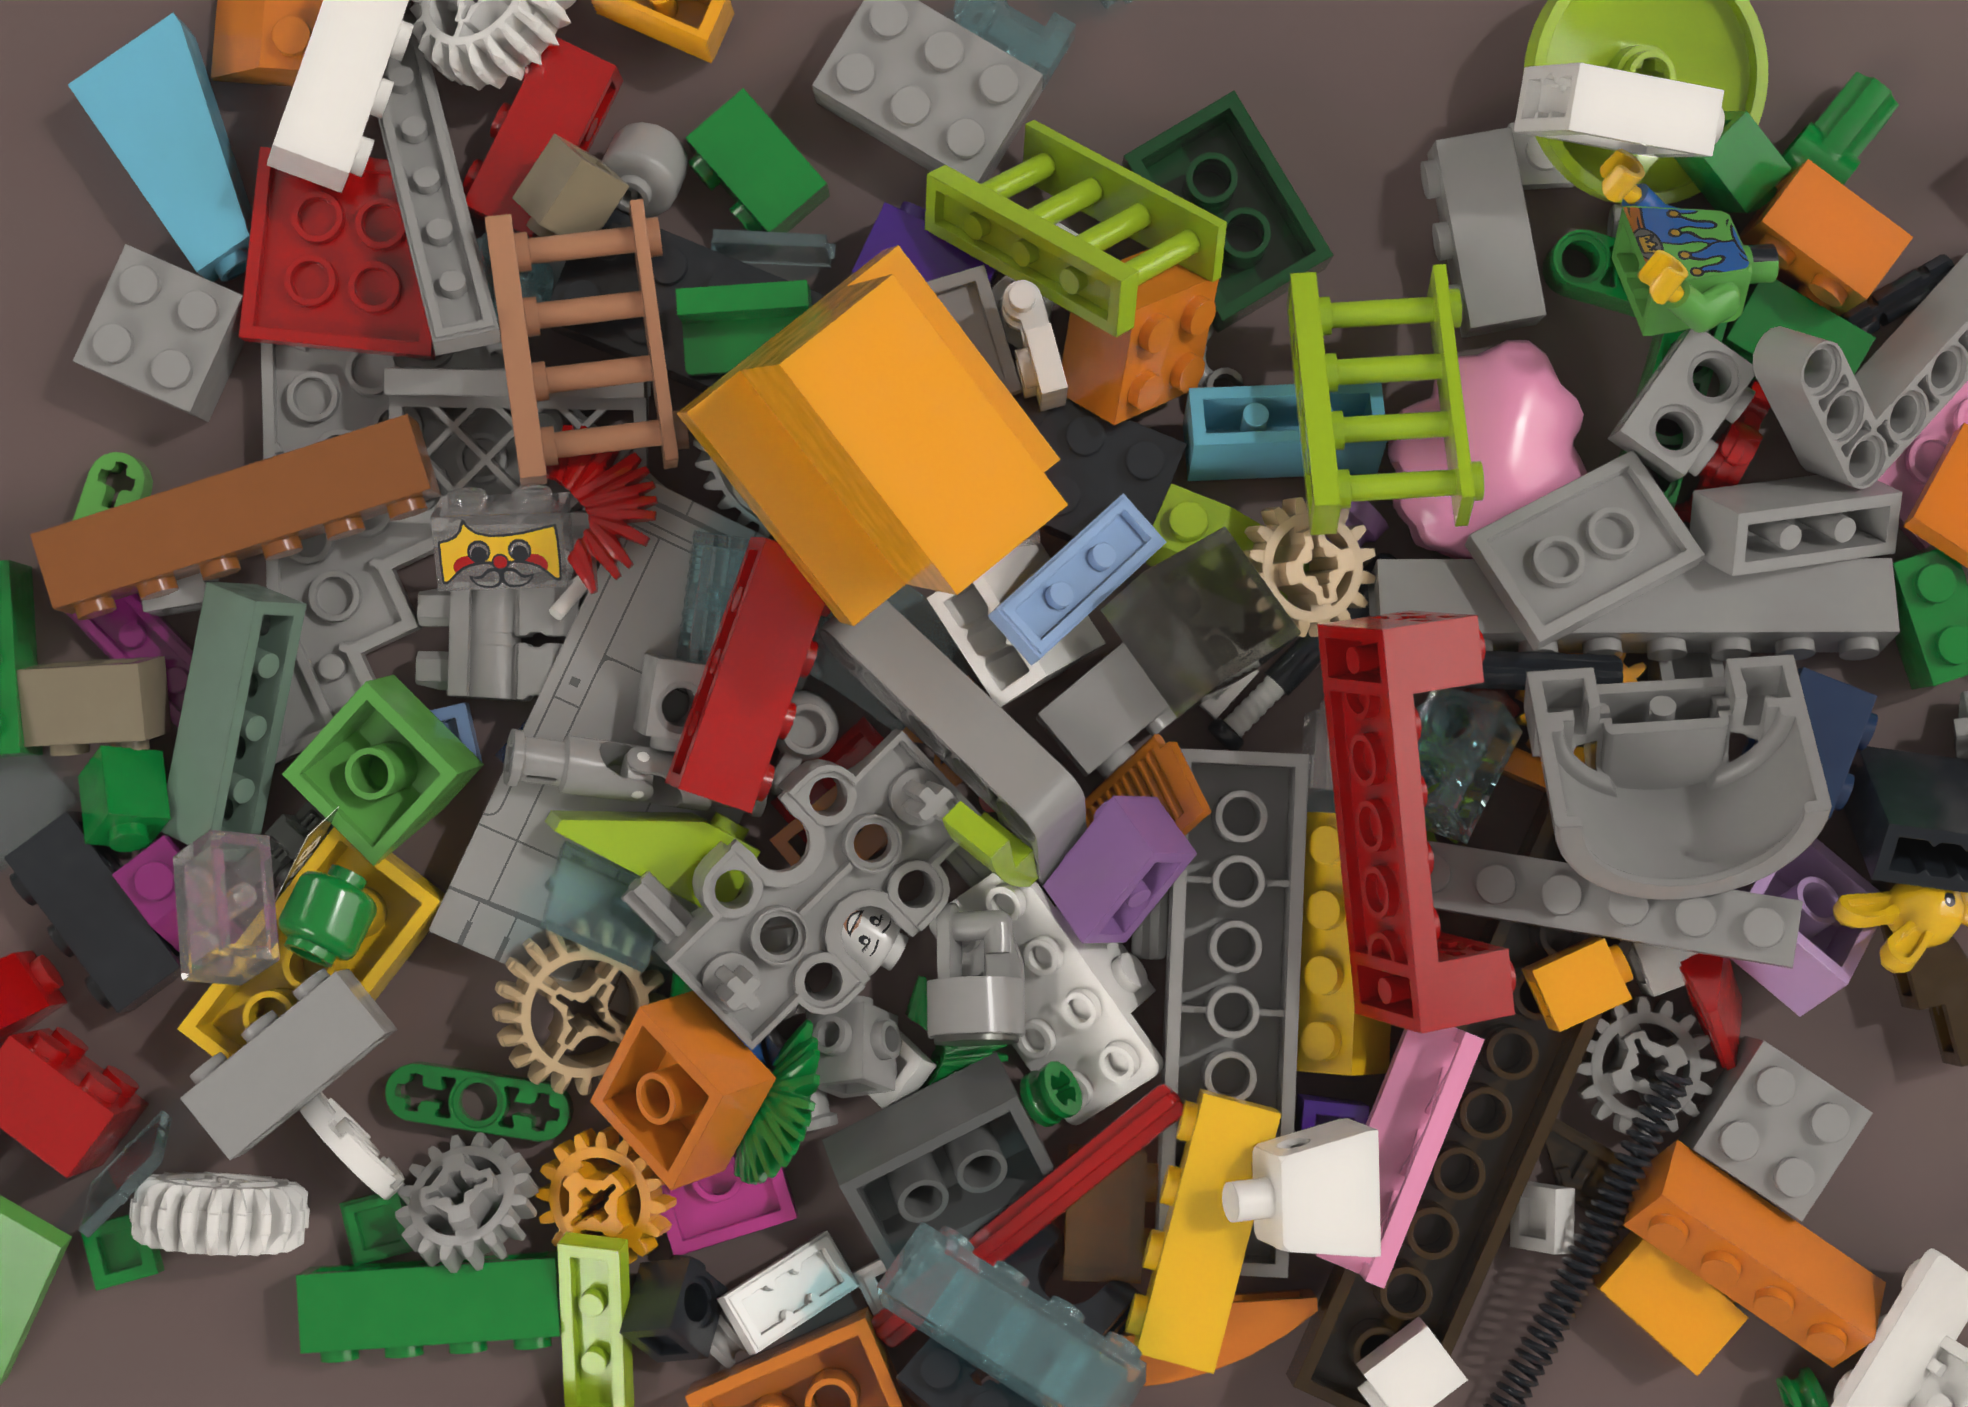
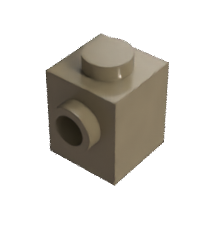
(569, 191)

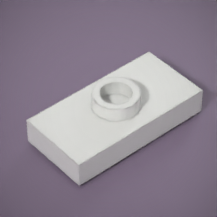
(788, 1292)

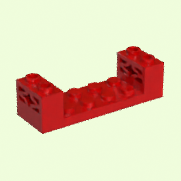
(1398, 956)

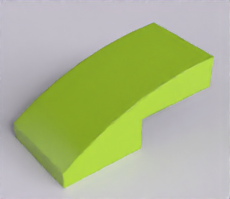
(992, 845)

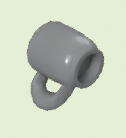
(810, 737)

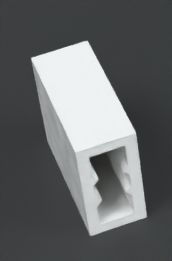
(986, 648)

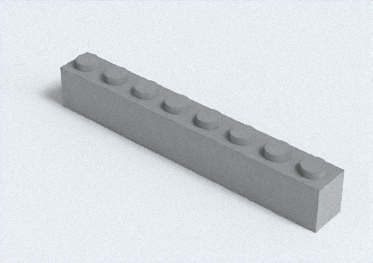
(1704, 610)

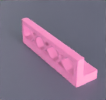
(1411, 1123)

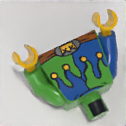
(1676, 262)

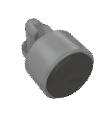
(976, 1008)

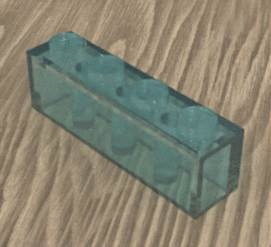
(1007, 1328)

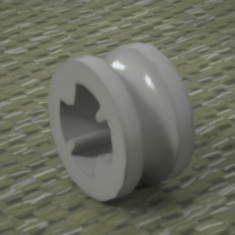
(726, 1342)

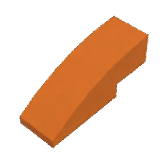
(1252, 1325)

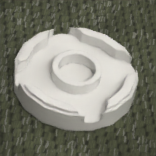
(353, 1145)

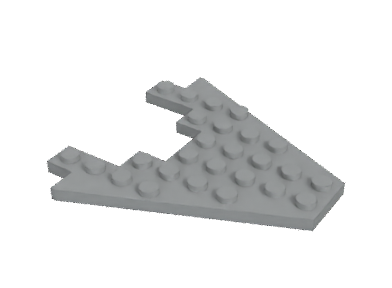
(354, 581)

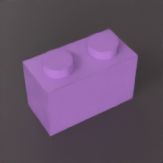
(1119, 869)

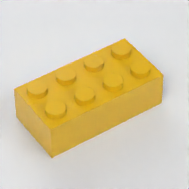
(403, 918)

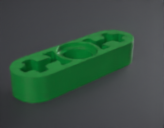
(435, 1078)

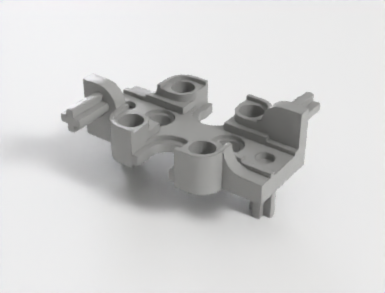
(720, 943)

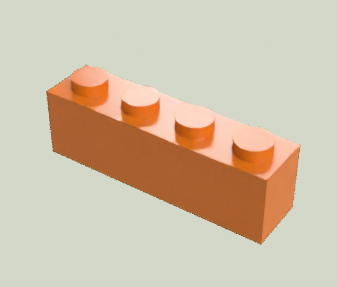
(1756, 1254)

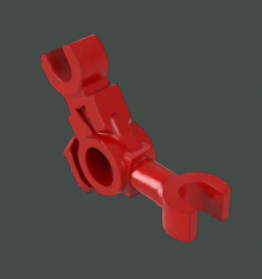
(1734, 451)

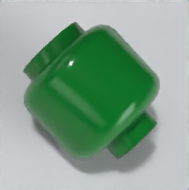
(327, 916)

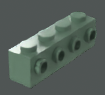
(233, 710)

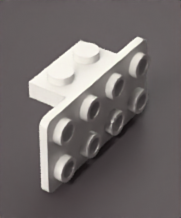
(1074, 996)
(1915, 1344)

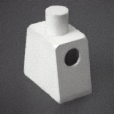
(1313, 1191)

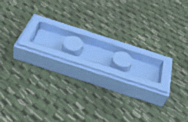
(1076, 579)

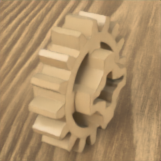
(1333, 567)

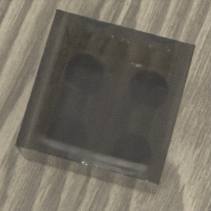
(1200, 621)

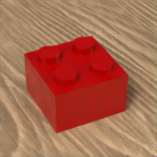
(64, 1101)

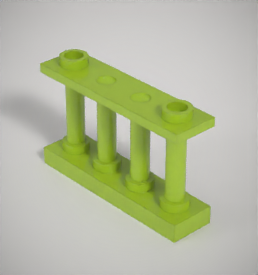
(1067, 266)
(1327, 430)

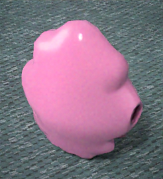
(1518, 428)

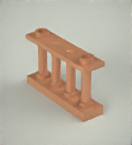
(533, 382)

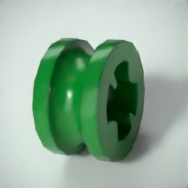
(1051, 1094)
(1801, 1391)

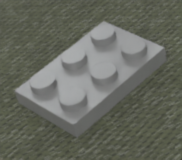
(1584, 550)

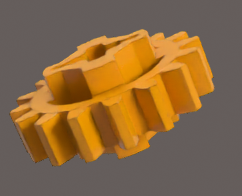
(582, 1180)

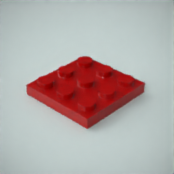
(332, 266)

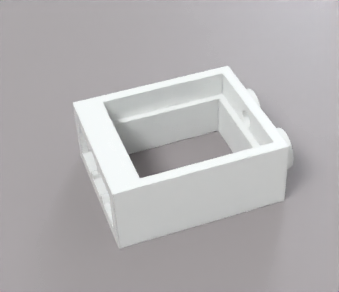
(1620, 110)

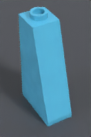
(171, 139)

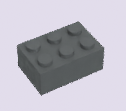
(939, 1158)

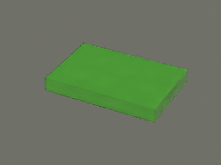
(28, 1264)

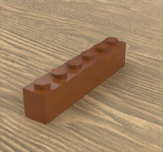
(235, 517)

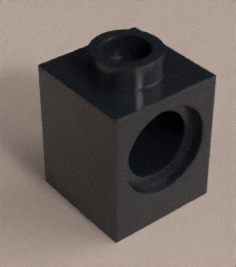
(673, 1309)

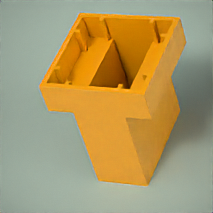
(879, 444)

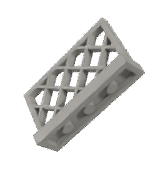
(488, 389)

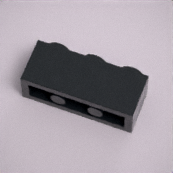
(93, 914)

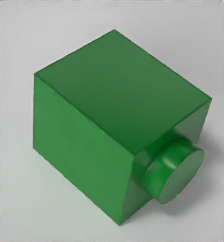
(1742, 167)
(123, 798)

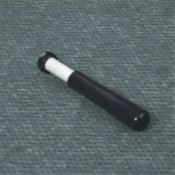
(1280, 679)

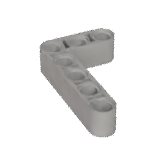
(1864, 421)
(965, 730)

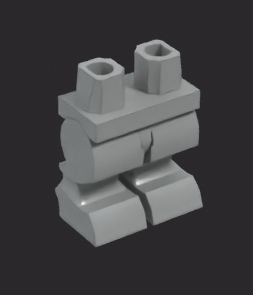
(486, 641)

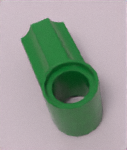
(1843, 128)

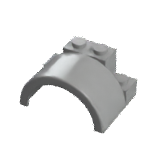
(1657, 795)

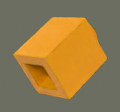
(1579, 982)

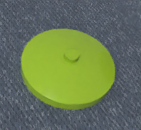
(1675, 40)

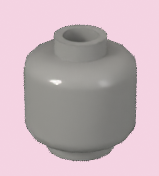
(650, 163)

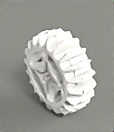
(487, 39)
(219, 1213)

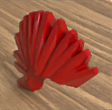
(612, 502)

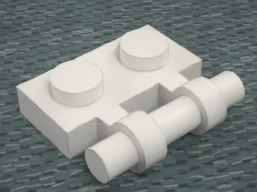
(1039, 361)

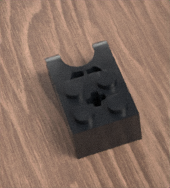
(946, 1380)

